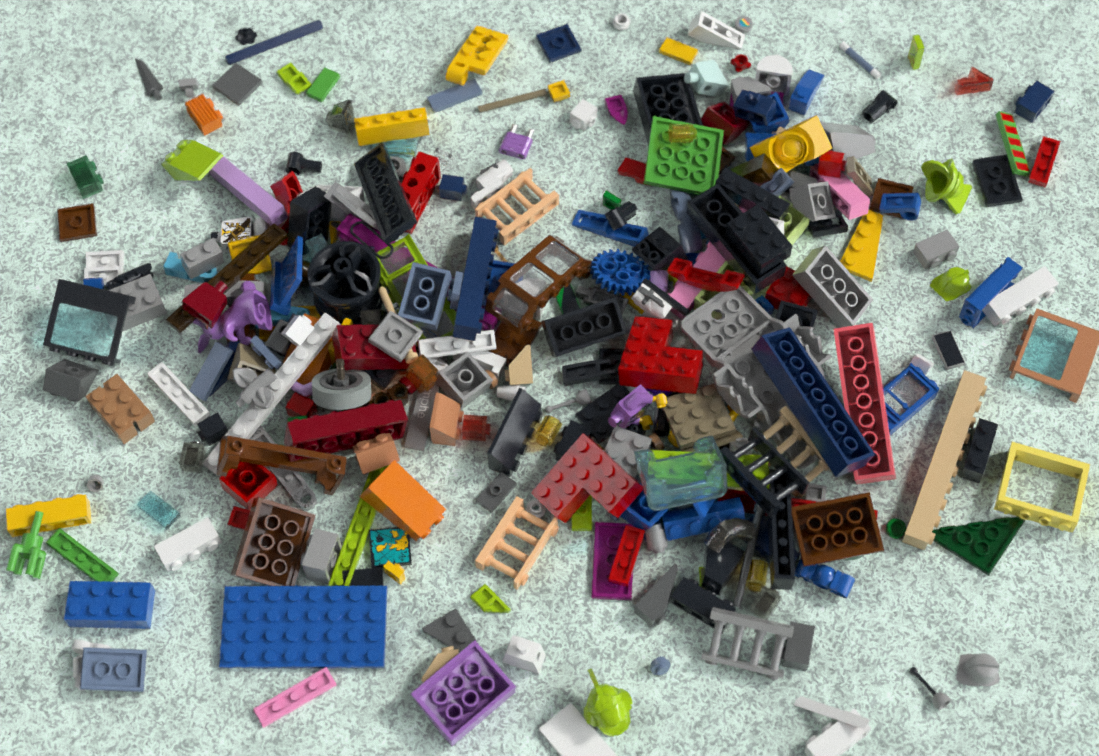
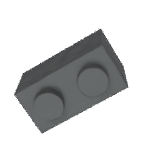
(798, 648)

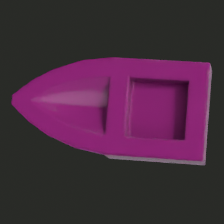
(617, 108)

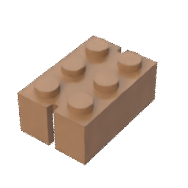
(120, 408)

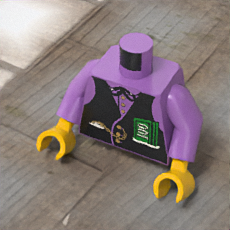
(633, 407)

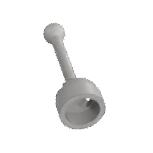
(582, 398)

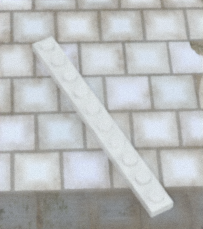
(286, 377)

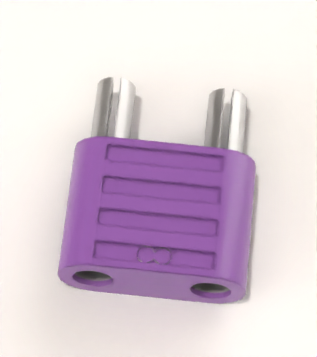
(516, 144)

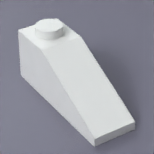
(712, 31)

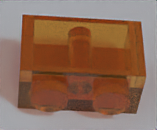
(422, 374)

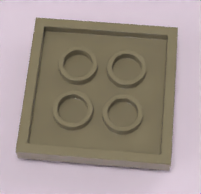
(698, 416)

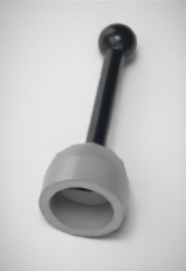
(939, 699)

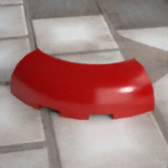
(285, 191)

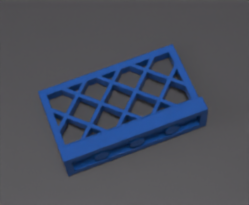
(286, 278)

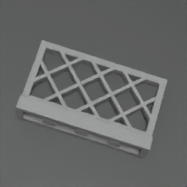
(350, 204)

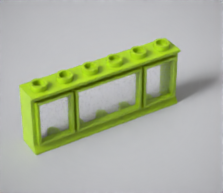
(395, 274)

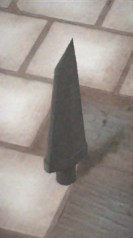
(150, 82)

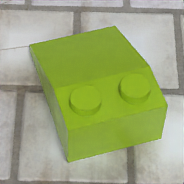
(190, 161)

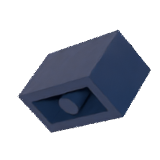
(1034, 101)

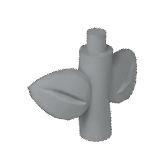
(254, 387)

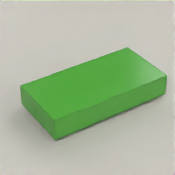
(323, 84)

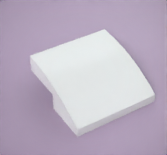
(104, 264)

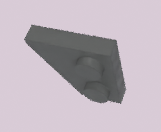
(450, 631)

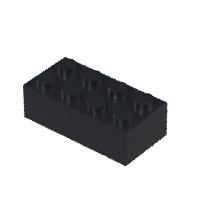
(584, 327)

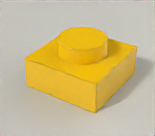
(558, 91)
(394, 571)

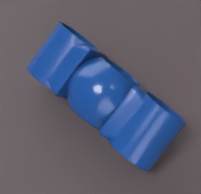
(826, 578)

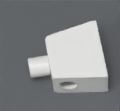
(524, 654)

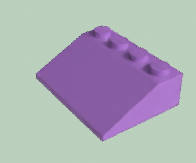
(463, 693)

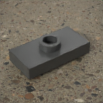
(496, 492)

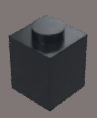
(212, 429)

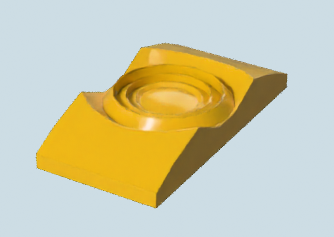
(794, 145)

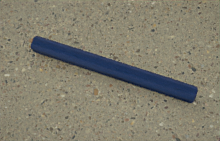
(273, 42)

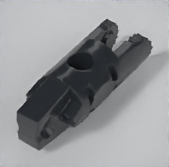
(130, 275)

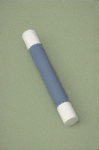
(862, 62)

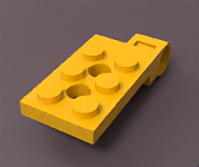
(469, 60)

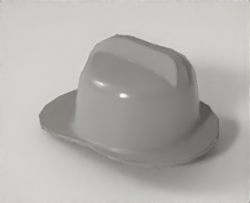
(978, 670)

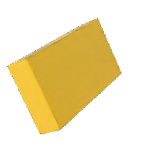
(678, 51)

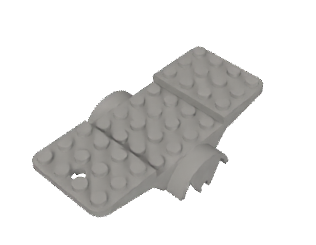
(740, 375)

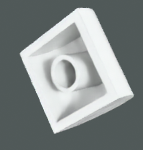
(775, 72)

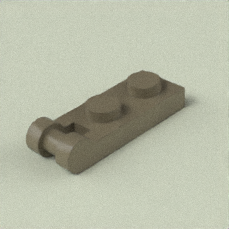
(859, 175)

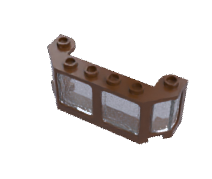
(535, 281)

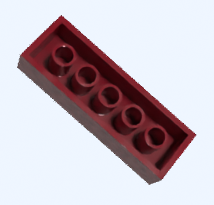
(346, 428)

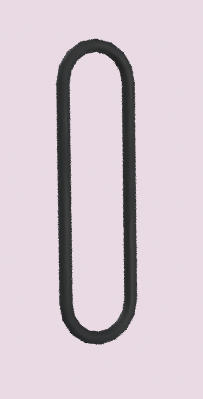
(364, 223)

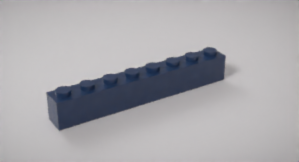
(474, 279)

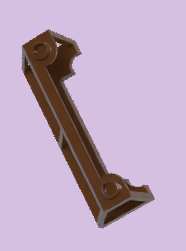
(320, 464)

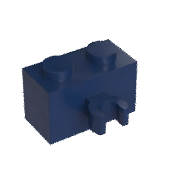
(754, 107)

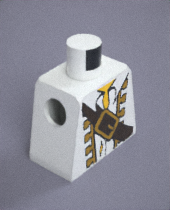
(233, 230)

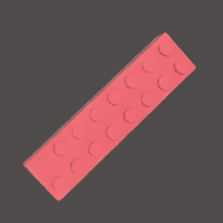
(865, 398)

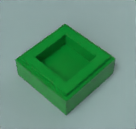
(610, 200)

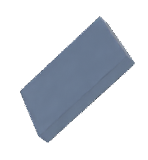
(113, 669)

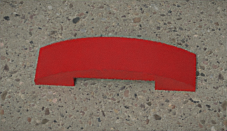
(704, 279)

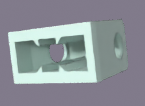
(706, 78)

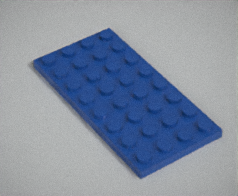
(304, 627)

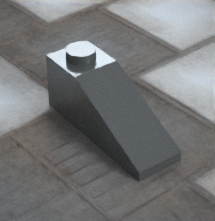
(654, 603)

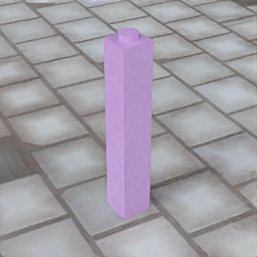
(249, 192)

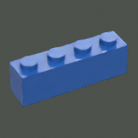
(687, 522)

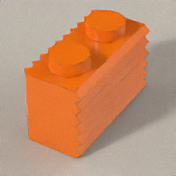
(204, 114)

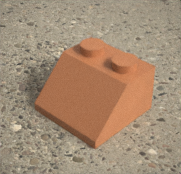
(445, 420)
(375, 453)

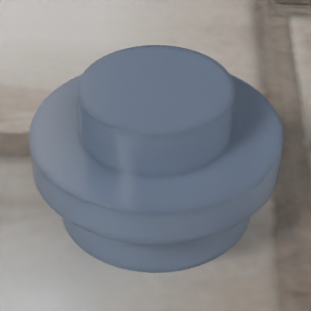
(660, 666)

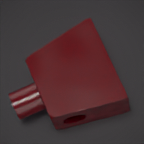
(206, 302)

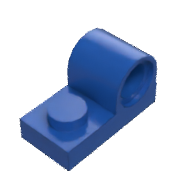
(904, 203)

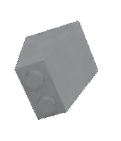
(849, 140)

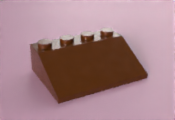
(836, 529)
(273, 543)

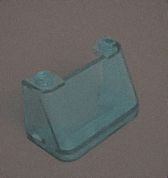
(683, 477)

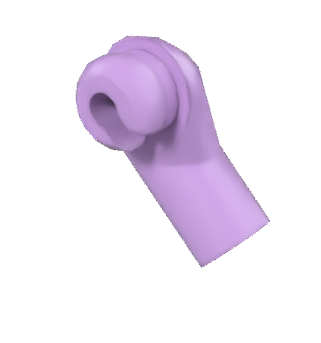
(304, 390)

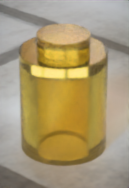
(682, 133)
(547, 431)
(757, 575)

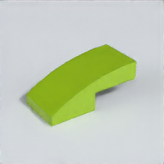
(293, 78)

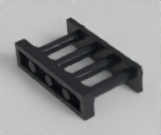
(757, 488)

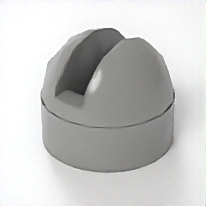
(92, 485)

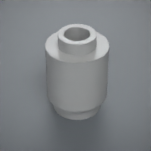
(656, 538)

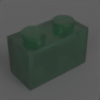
(85, 177)

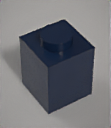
(452, 187)

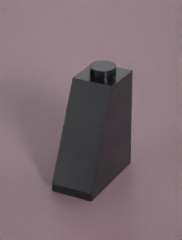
(720, 567)

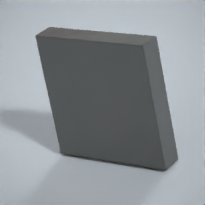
(237, 84)

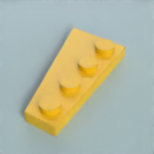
(863, 247)

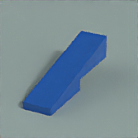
(598, 224)

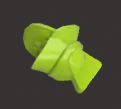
(946, 184)
(607, 707)

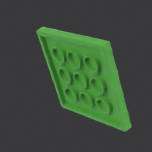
(683, 165)

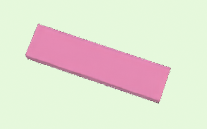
(294, 697)

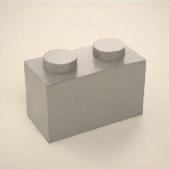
(936, 249)
(202, 258)

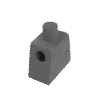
(277, 341)

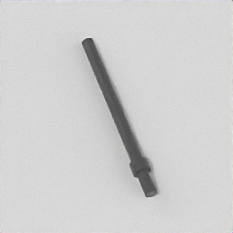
(759, 512)

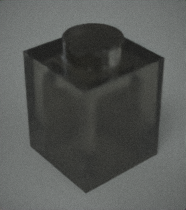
(192, 457)
(766, 603)

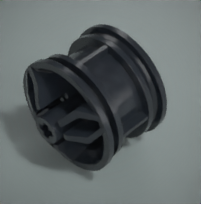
(345, 281)

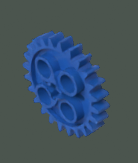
(619, 271)

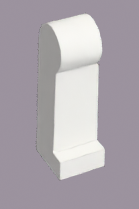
(488, 361)

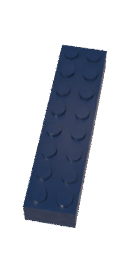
(812, 401)

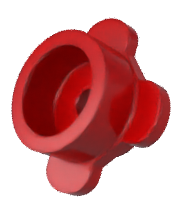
(741, 58)

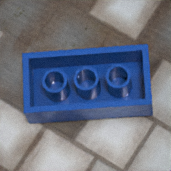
(109, 604)

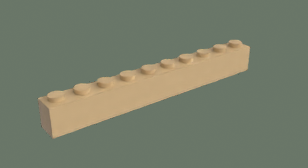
(944, 461)

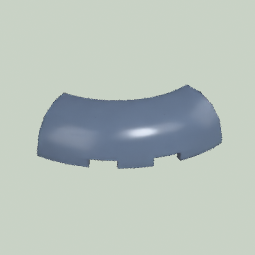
(688, 231)

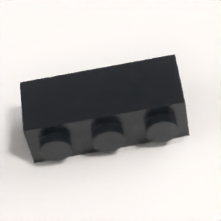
(979, 450)
(699, 602)

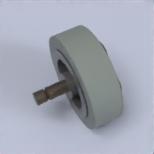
(341, 388)

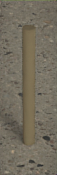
(512, 100)

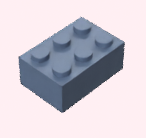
(425, 296)

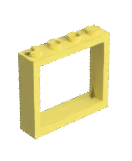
(1049, 462)

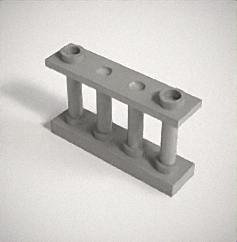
(761, 628)

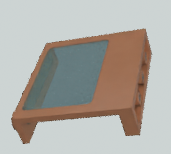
(1056, 352)

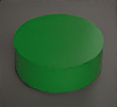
(895, 528)

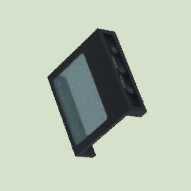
(87, 321)

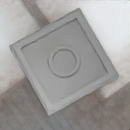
(395, 336)

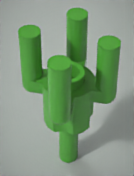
(30, 550)

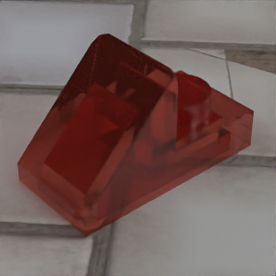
(975, 83)

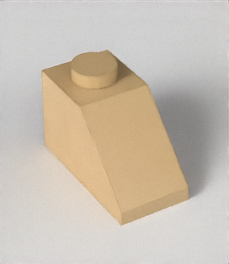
(520, 368)
(439, 661)

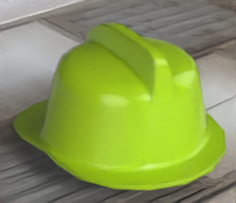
(952, 283)

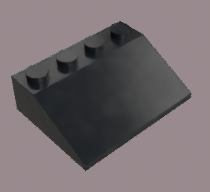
(665, 98)

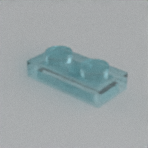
(402, 147)
(158, 510)

